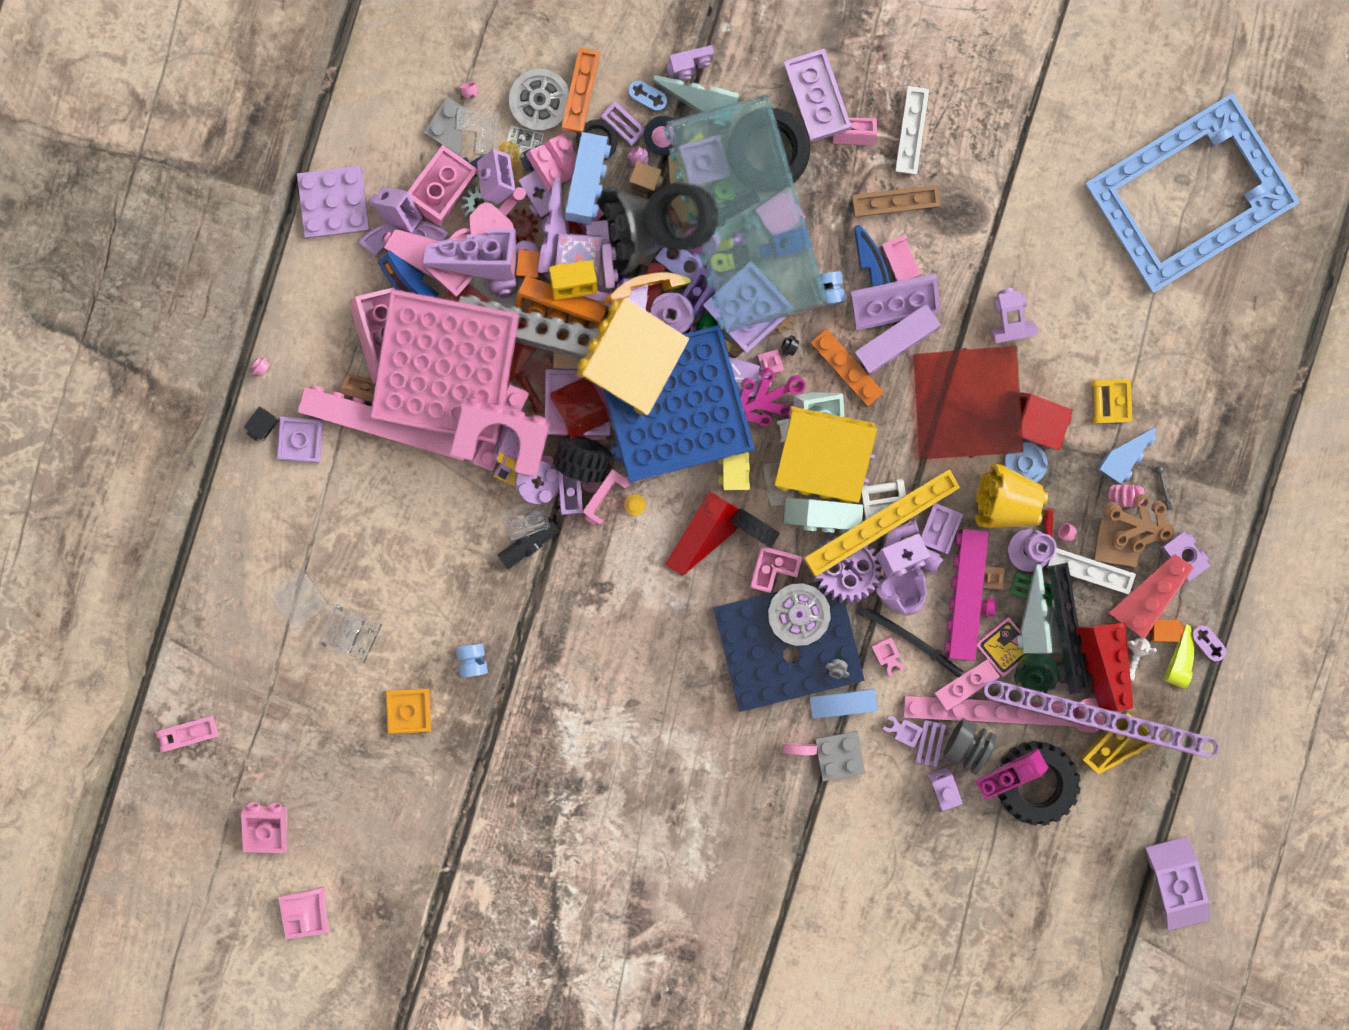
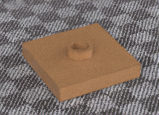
(1108, 550)

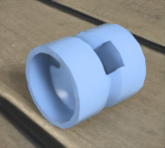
(835, 295)
(471, 660)

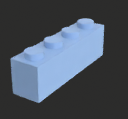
(586, 178)

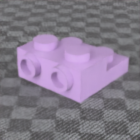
(683, 64)

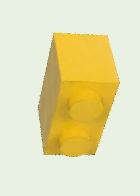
(573, 279)

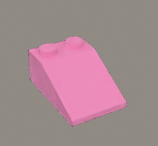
(441, 185)

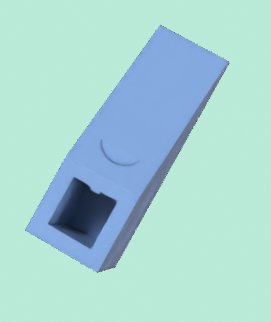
(1120, 460)

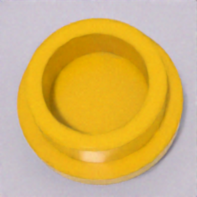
(635, 504)

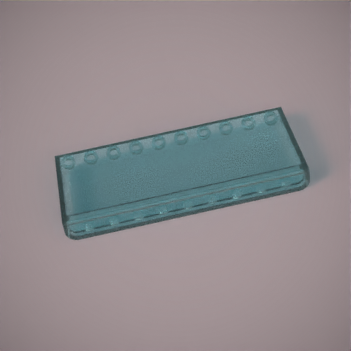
(761, 247)

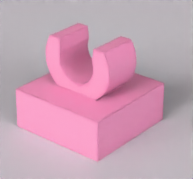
(770, 360)

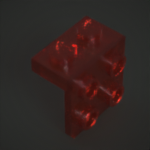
(580, 407)

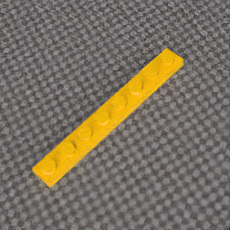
(881, 522)

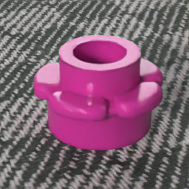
(989, 607)

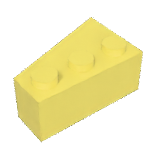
(735, 473)

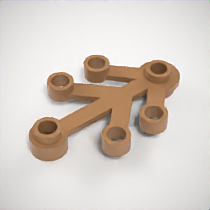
(1140, 524)

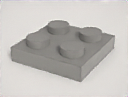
(840, 756)

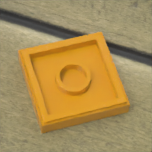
(408, 711)

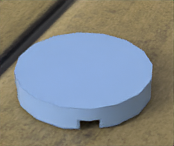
(1030, 463)

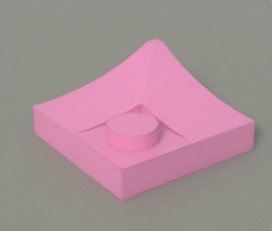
(304, 913)

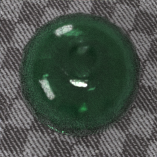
(1036, 672)

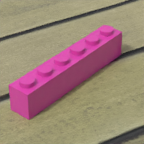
(967, 594)

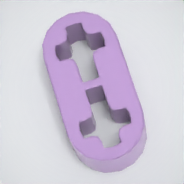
(1212, 639)

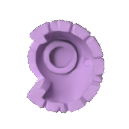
(904, 593)

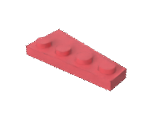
(1149, 600)

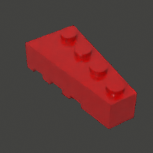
(1108, 664)

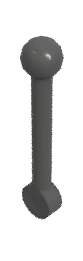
(1159, 470)

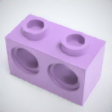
(676, 266)

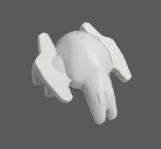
(1139, 647)

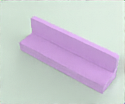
(898, 339)

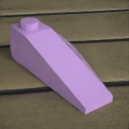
(555, 224)
(483, 255)

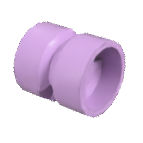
(1040, 547)

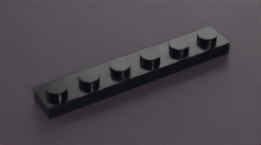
(1067, 622)

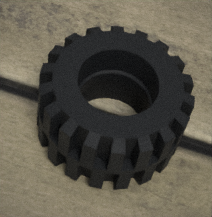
(582, 459)

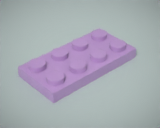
(817, 95)
(894, 301)

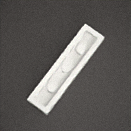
(912, 130)
(1094, 571)

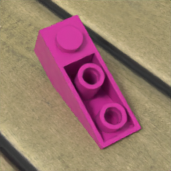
(1012, 774)

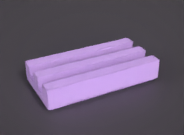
(636, 136)
(926, 761)

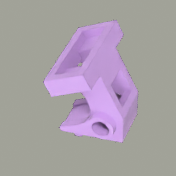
(1008, 301)

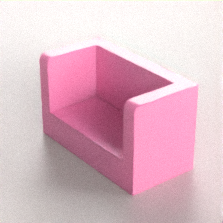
(900, 259)

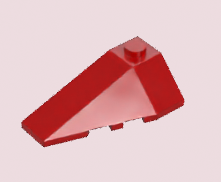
(704, 534)

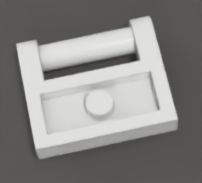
(875, 506)

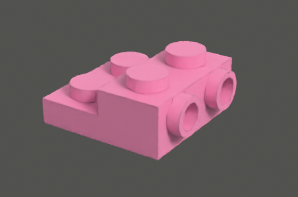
(554, 160)
(264, 828)

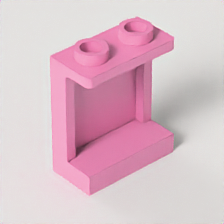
(600, 495)

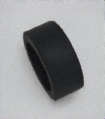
(594, 124)

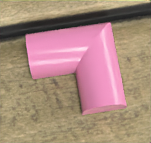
(770, 562)

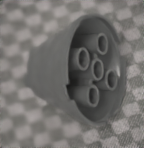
(627, 228)

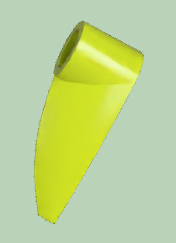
(1180, 666)

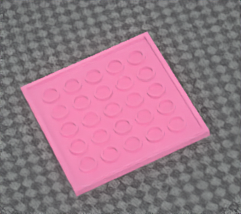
(438, 358)

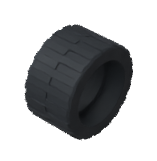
(656, 216)

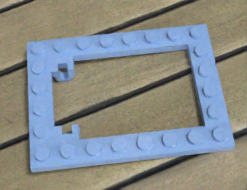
(1266, 200)

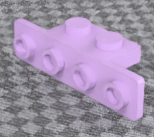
(607, 274)

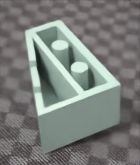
(822, 514)

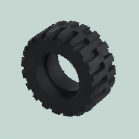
(1059, 802)

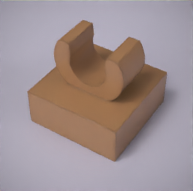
(994, 578)

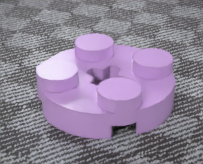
(676, 302)
(544, 492)
(1016, 551)

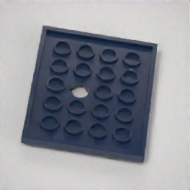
(757, 659)

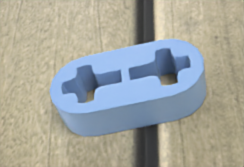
(650, 91)

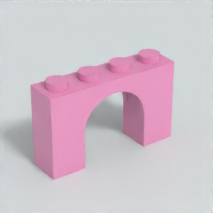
(476, 417)

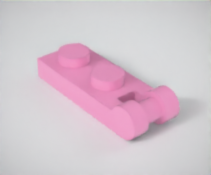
(187, 733)

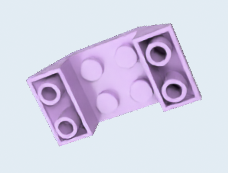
(1179, 883)

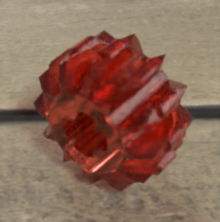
(528, 225)

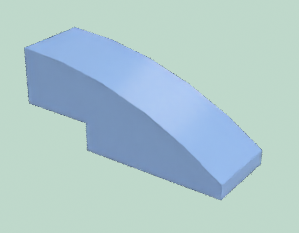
(843, 703)

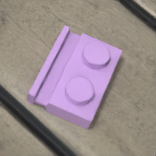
(941, 528)

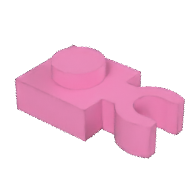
(887, 653)

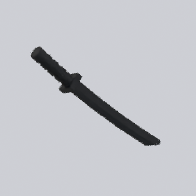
(934, 654)

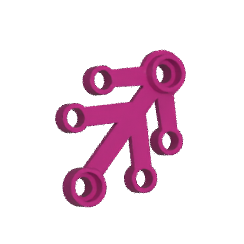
(763, 399)

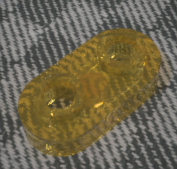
(515, 158)

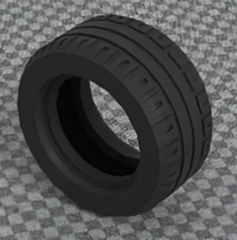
(799, 140)

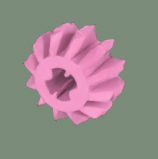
(1125, 495)

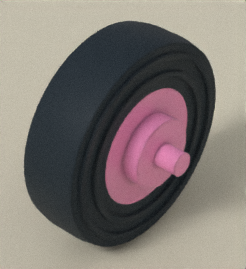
(654, 135)

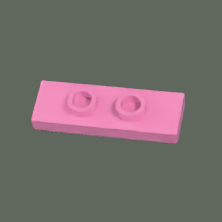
(966, 685)

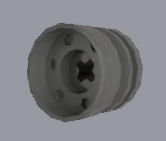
(965, 744)

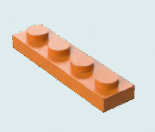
(580, 90)
(847, 367)

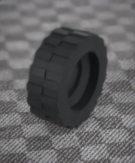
(755, 527)

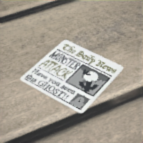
(524, 139)

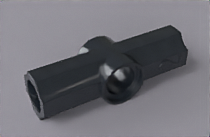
(527, 545)

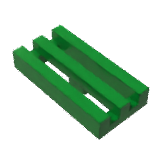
(1015, 583)

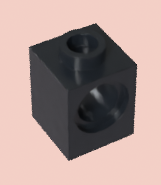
(261, 424)

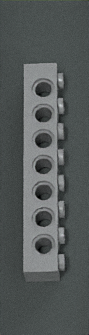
(549, 340)

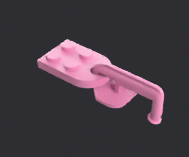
(483, 218)

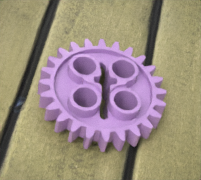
(835, 583)

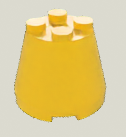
(1008, 499)

